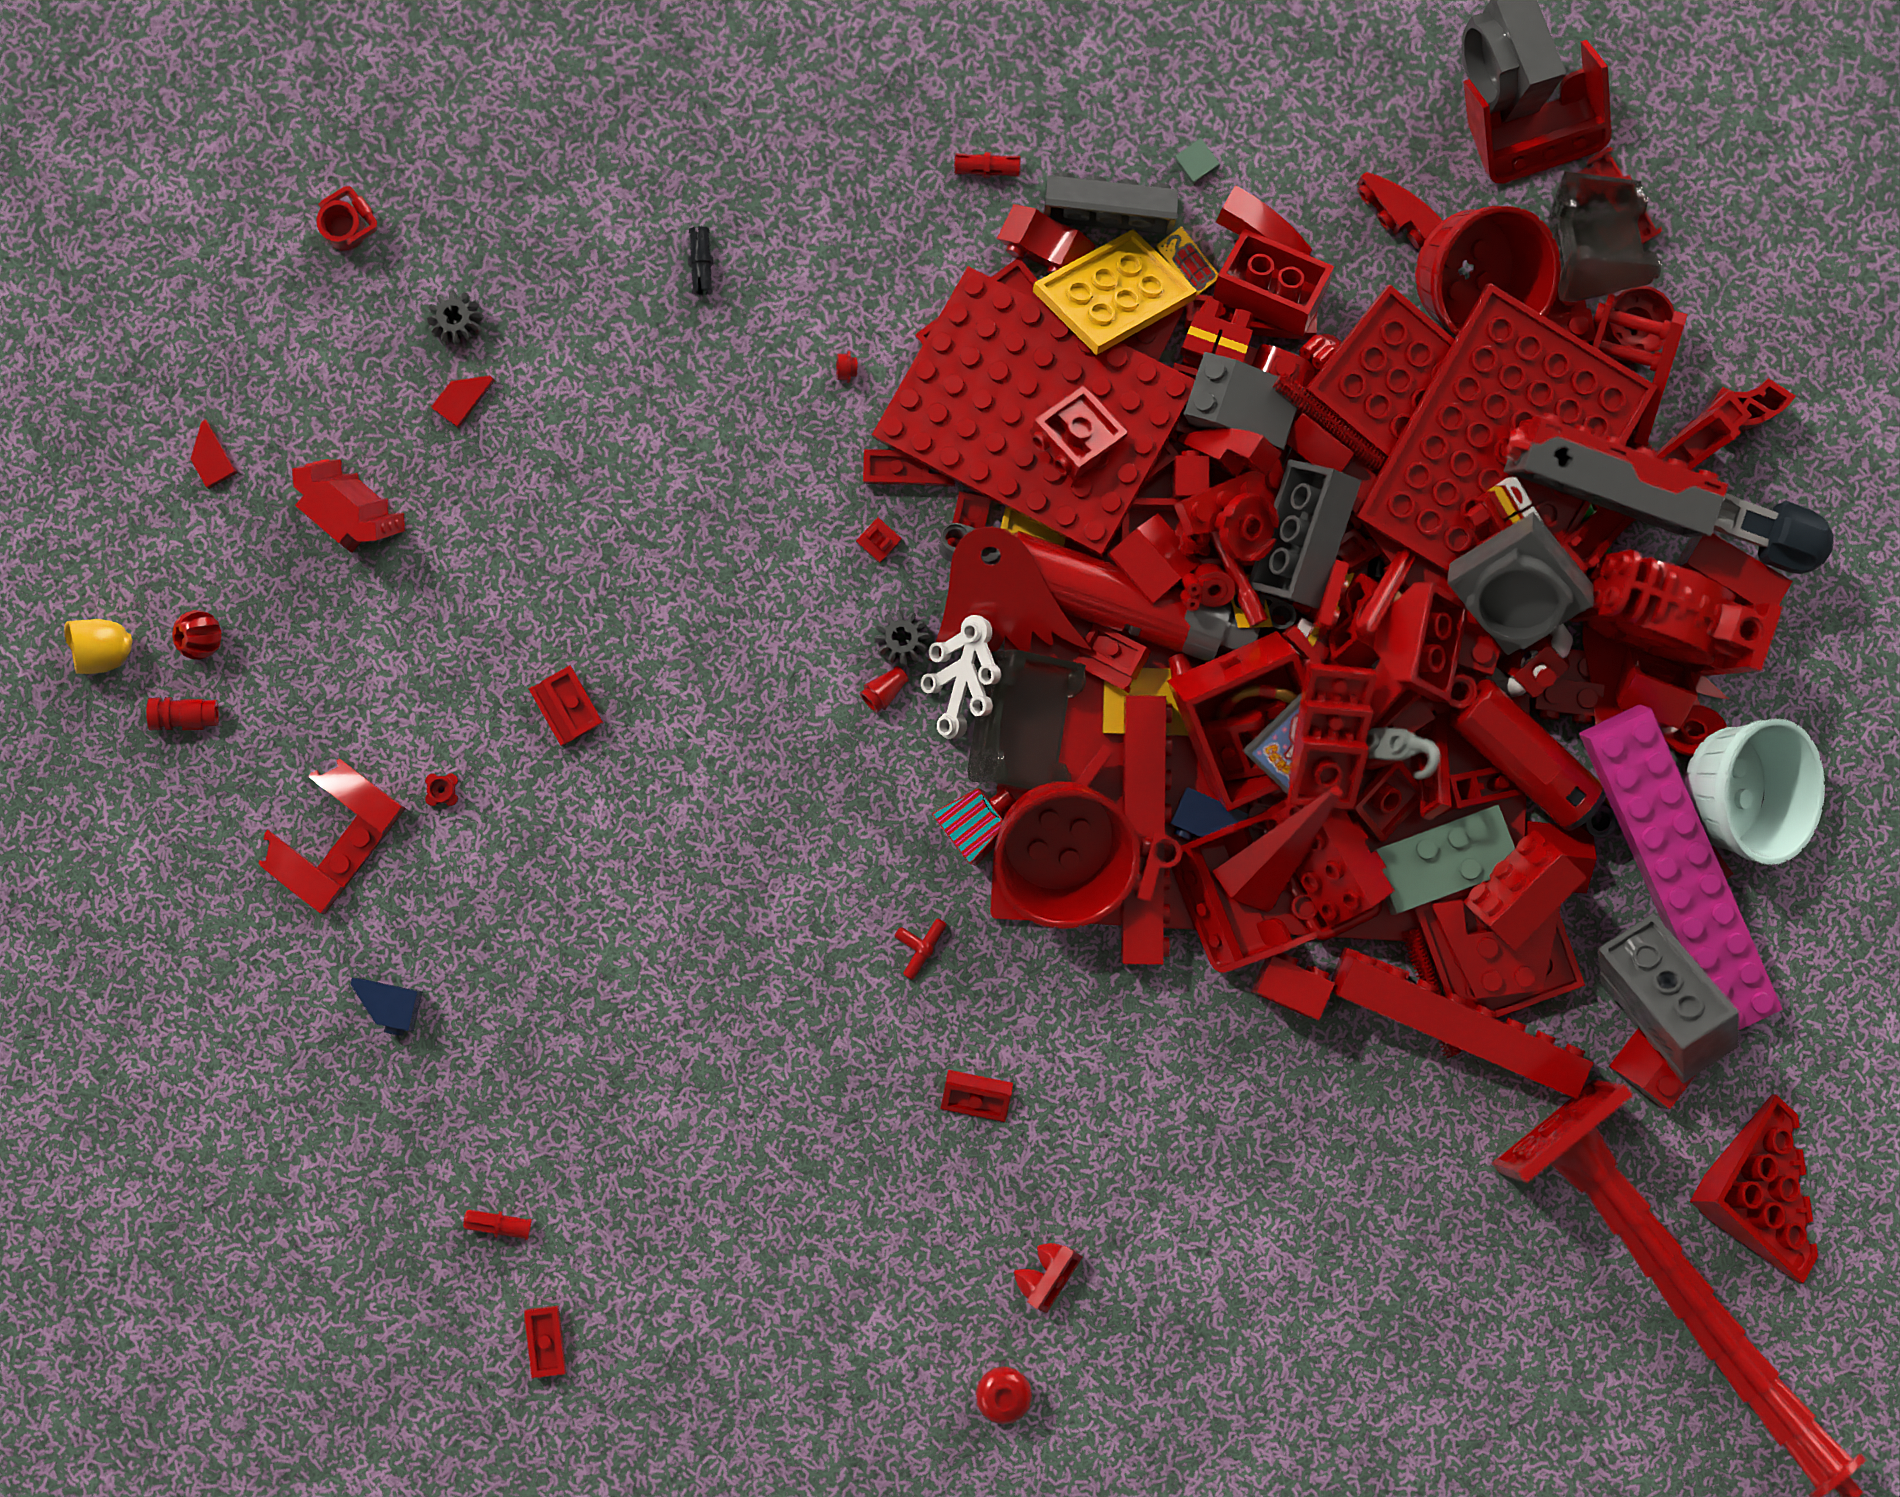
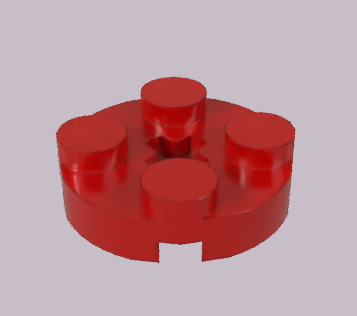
(1233, 522)

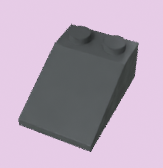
(1239, 398)

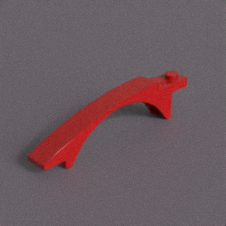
(1693, 445)

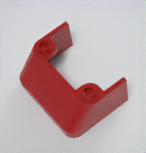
(1555, 135)
(1228, 929)

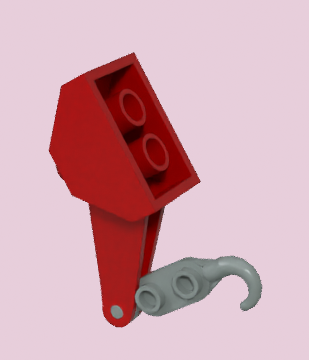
(1418, 658)

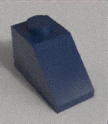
(1202, 815)
(389, 1004)

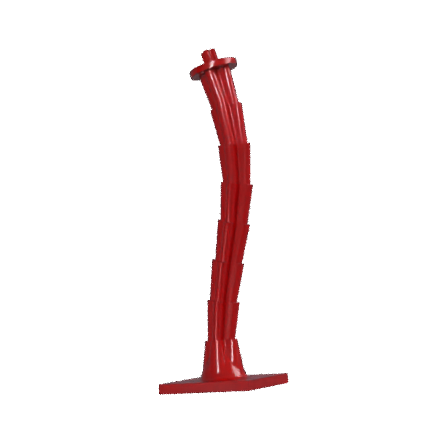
(1580, 1154)

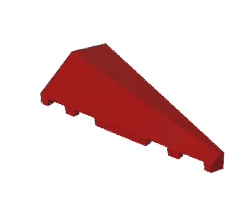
(1265, 867)

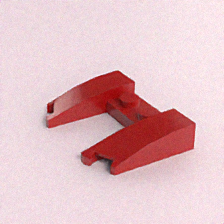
(374, 818)

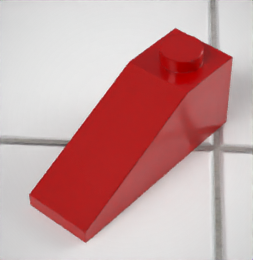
(1480, 788)

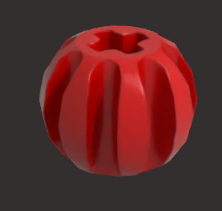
(196, 634)

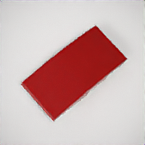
(1331, 733)

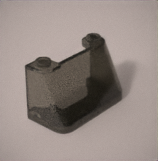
(1600, 236)
(1024, 732)

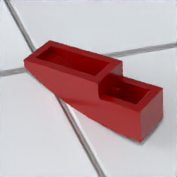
(1248, 212)
(1232, 449)

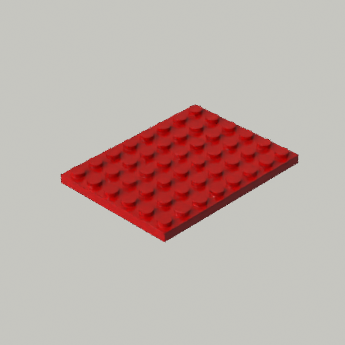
(997, 368)
(1496, 373)

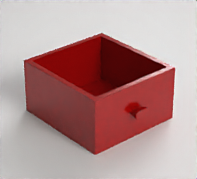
(1205, 687)

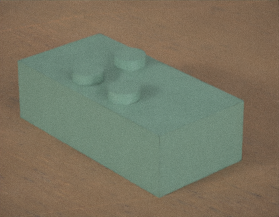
(1445, 859)

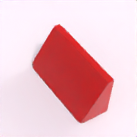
(1318, 445)
(976, 1095)

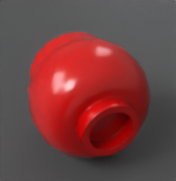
(1003, 1395)

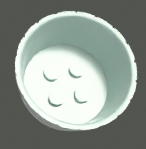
(1735, 771)

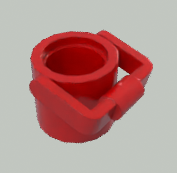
(340, 221)

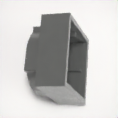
(1511, 57)
(1520, 584)

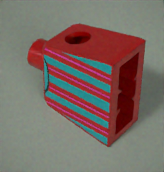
(975, 822)

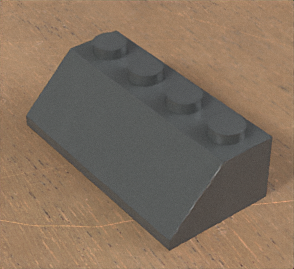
(1111, 204)

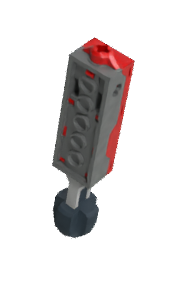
(1661, 492)

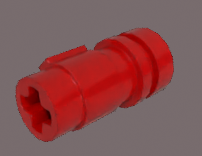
(184, 713)

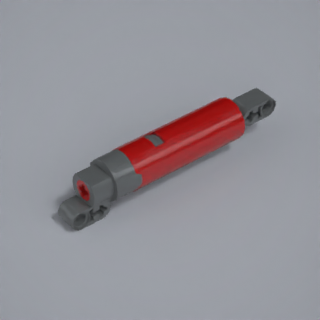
(1107, 597)

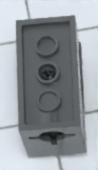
(1669, 997)

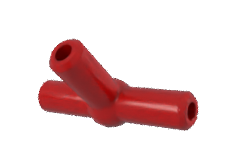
(923, 948)

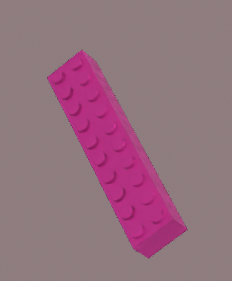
(1678, 858)

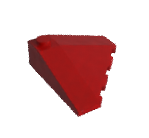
(1757, 1191)

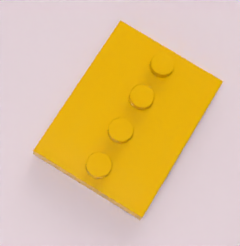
(1114, 291)

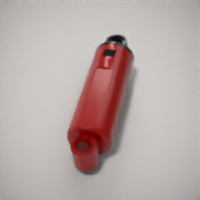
(1529, 756)

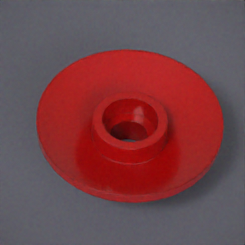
(1697, 726)

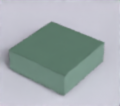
(1196, 161)

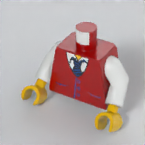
(1536, 666)

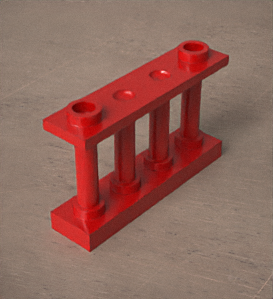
(1659, 361)

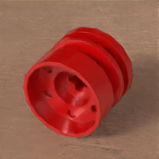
(1641, 302)

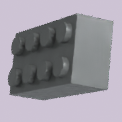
(1312, 520)

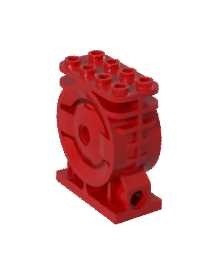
(1677, 615)

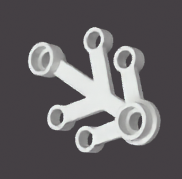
(965, 674)

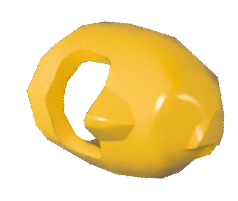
(97, 645)

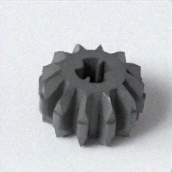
(466, 310)
(893, 645)

